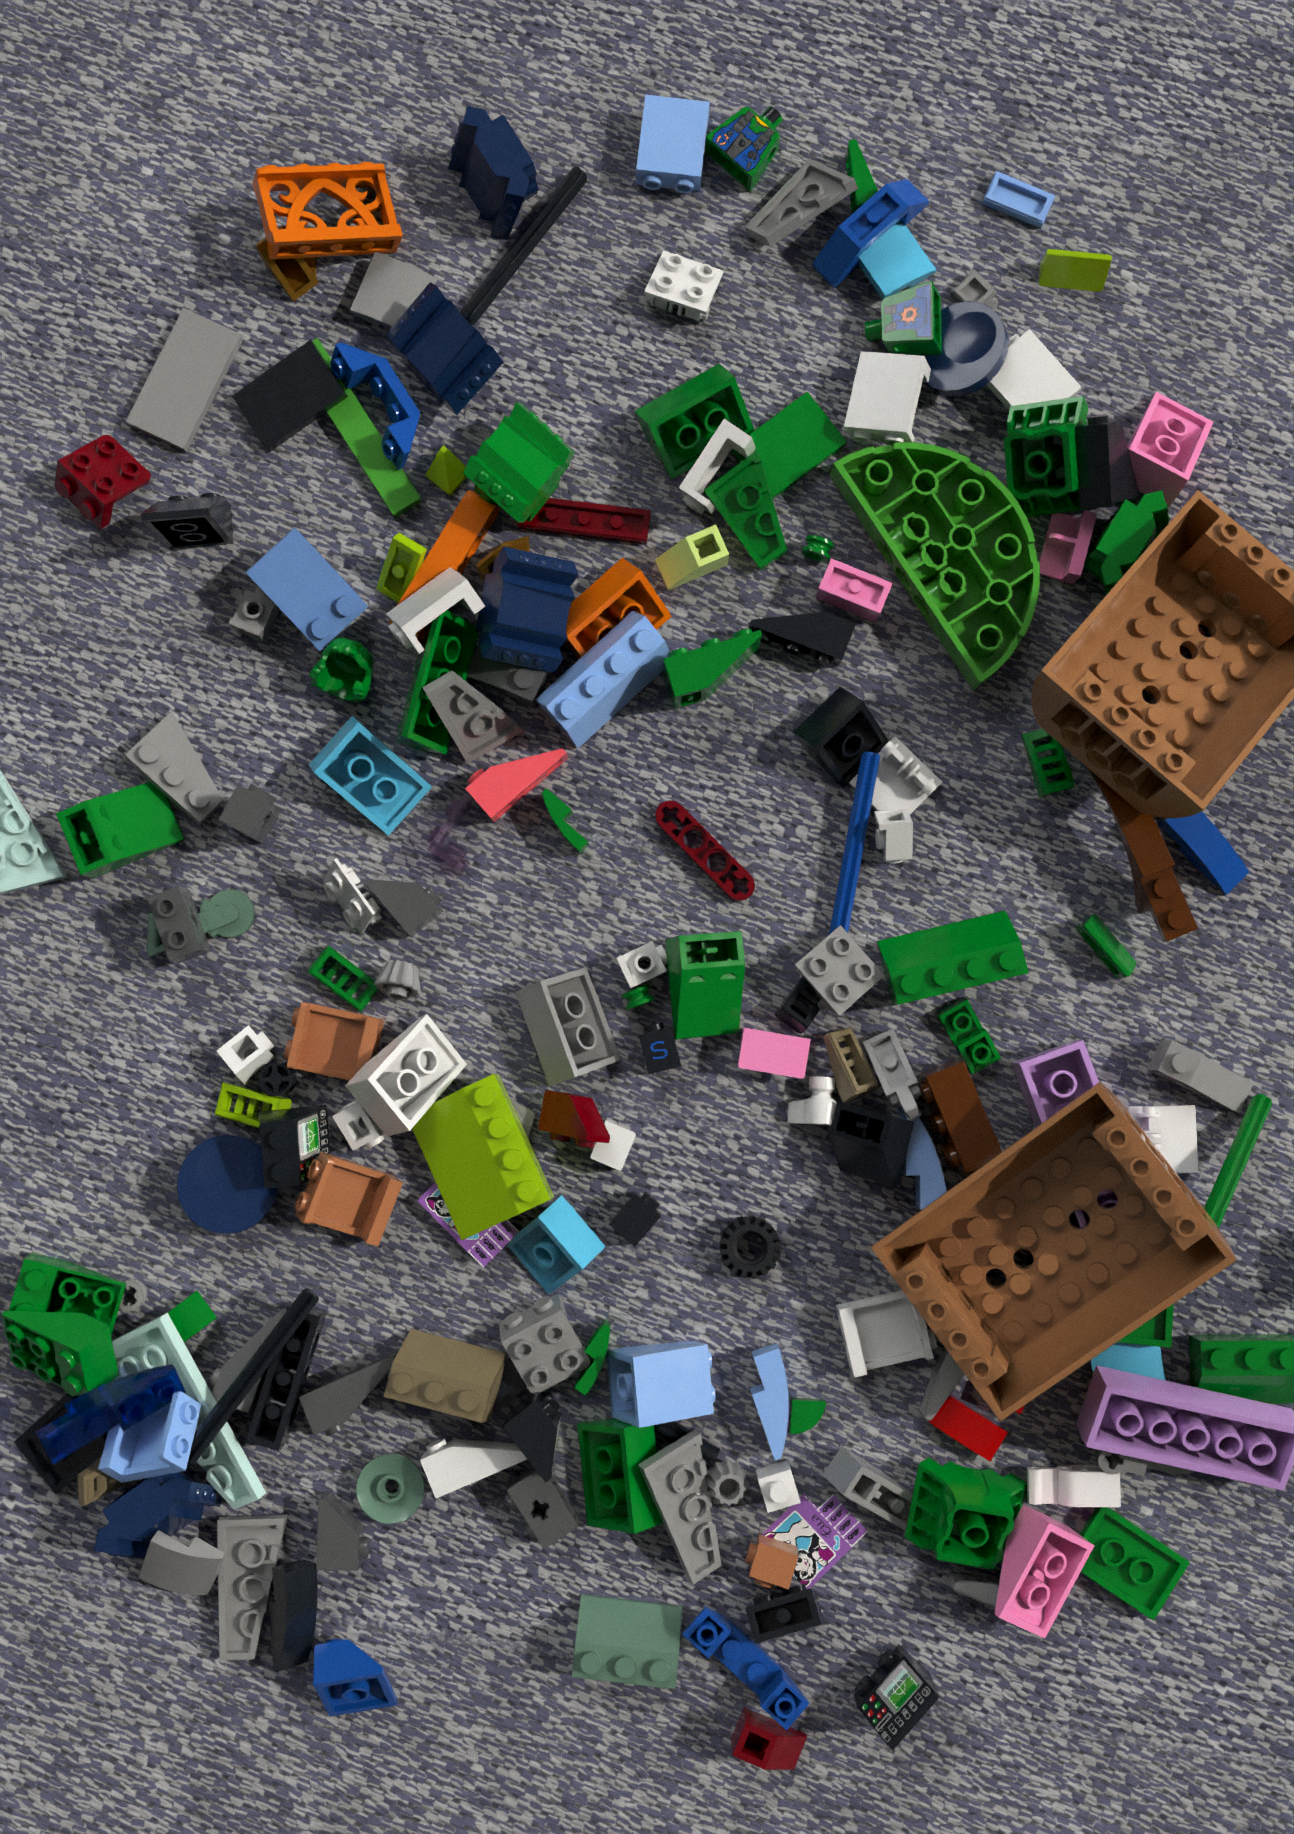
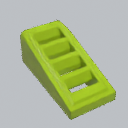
(269, 1103)

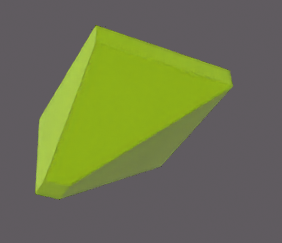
(446, 471)

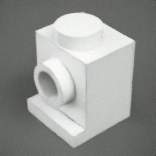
(894, 835)
(633, 973)
(237, 1053)
(358, 1126)

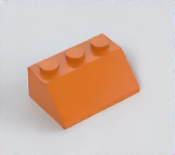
(610, 601)

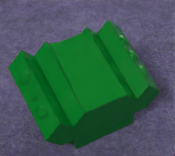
(1044, 455)
(519, 464)
(1126, 538)
(963, 1512)

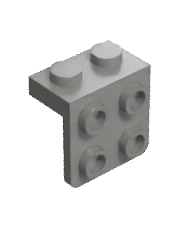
(543, 1344)

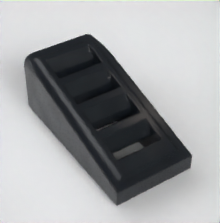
(792, 1018)

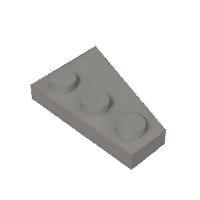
(469, 716)
(175, 769)

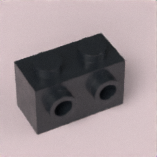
(784, 1615)

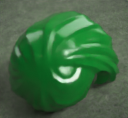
(344, 670)

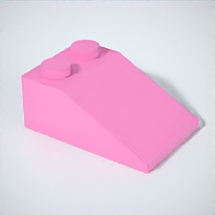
(1166, 446)
(1038, 1570)

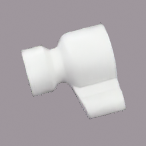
(818, 1108)

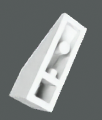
(465, 1462)

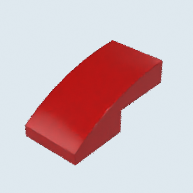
(969, 1428)

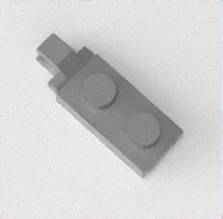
(894, 1071)

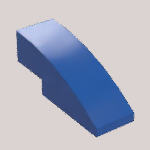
(1206, 849)

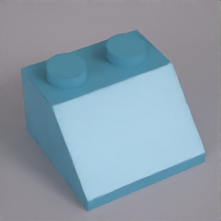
(555, 1245)

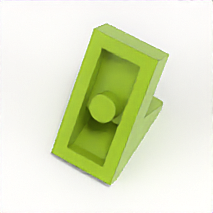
(400, 566)

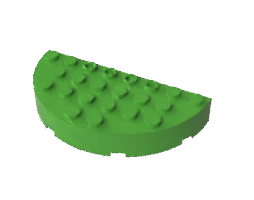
(952, 545)

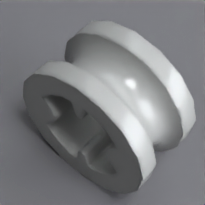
(140, 1295)

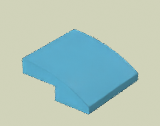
(895, 261)
(1132, 1358)

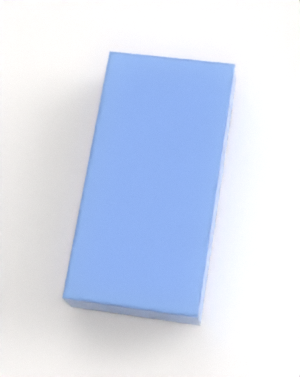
(1018, 199)

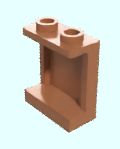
(332, 1040)
(348, 1197)

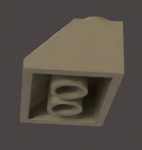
(446, 1376)

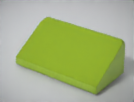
(1074, 270)

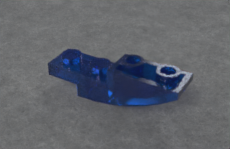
(112, 1404)

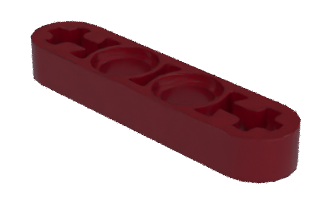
(707, 848)

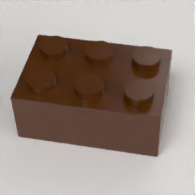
(958, 1116)

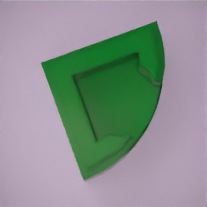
(805, 1414)

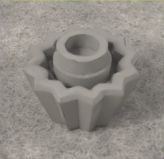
(399, 980)
(726, 1483)

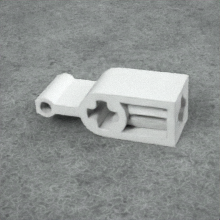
(1073, 1486)

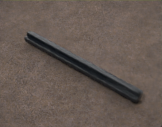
(524, 245)
(251, 1372)

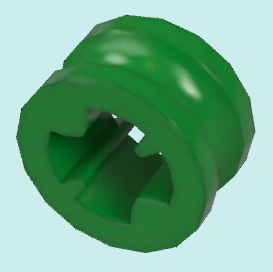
(817, 548)
(637, 997)

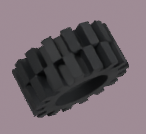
(764, 1261)

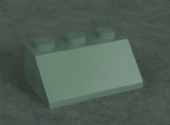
(627, 1641)

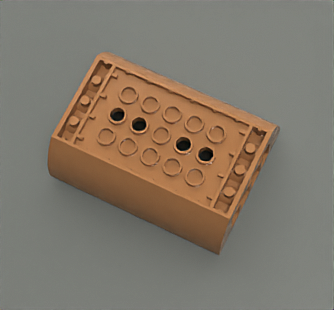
(1206, 709)
(1084, 1281)

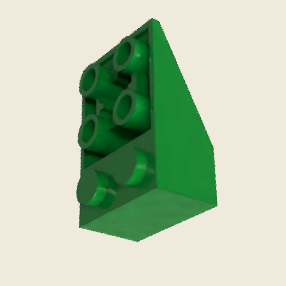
(700, 672)
(119, 828)
(706, 983)
(62, 1286)
(61, 1348)

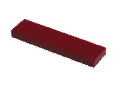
(591, 521)

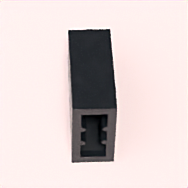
(1103, 463)

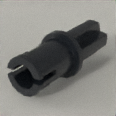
(673, 1431)

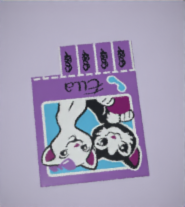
(481, 1246)
(820, 1535)

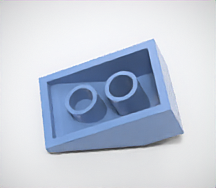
(306, 589)

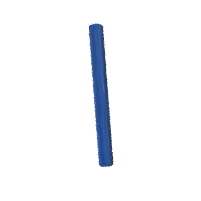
(855, 841)

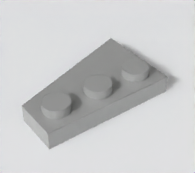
(799, 201)

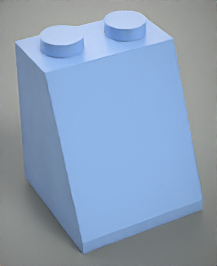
(660, 1382)

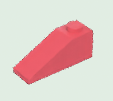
(509, 782)

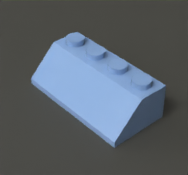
(605, 678)

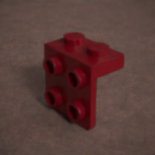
(99, 477)

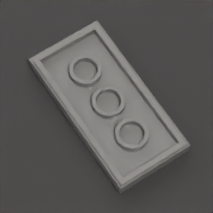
(184, 380)

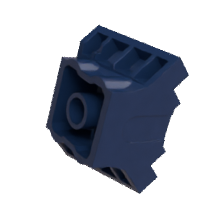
(493, 168)
(443, 349)
(526, 609)
(152, 1505)

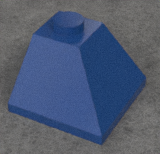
(349, 1679)

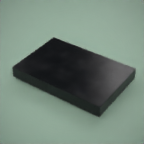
(290, 396)

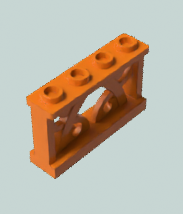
(341, 184)

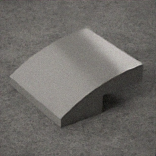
(388, 290)
(181, 1567)

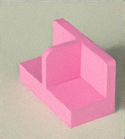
(1066, 546)
(853, 590)
(773, 1053)

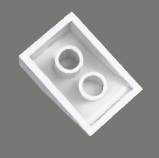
(406, 1077)

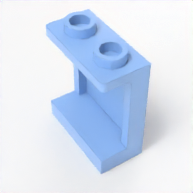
(672, 143)
(153, 1445)

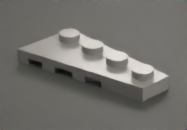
(682, 1500)
(246, 1580)

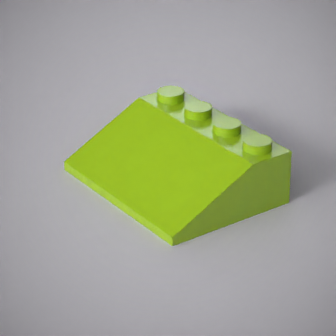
(481, 1157)

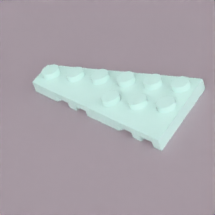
(23, 851)
(224, 1459)

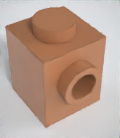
(771, 1562)

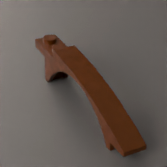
(1151, 868)

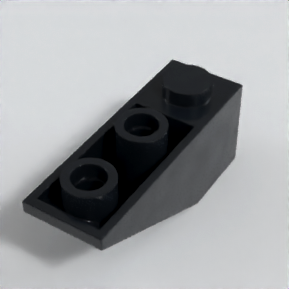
(813, 634)

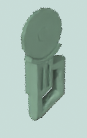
(226, 915)

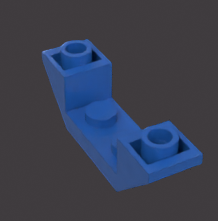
(866, 225)
(357, 367)
(750, 1663)

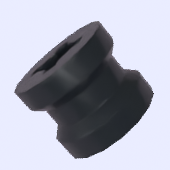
(271, 1079)

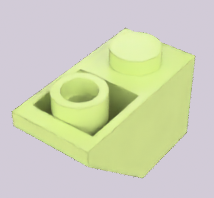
(693, 557)

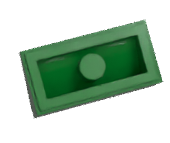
(1106, 946)

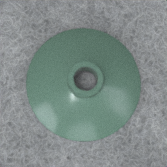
(388, 1505)

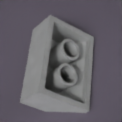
(567, 1026)

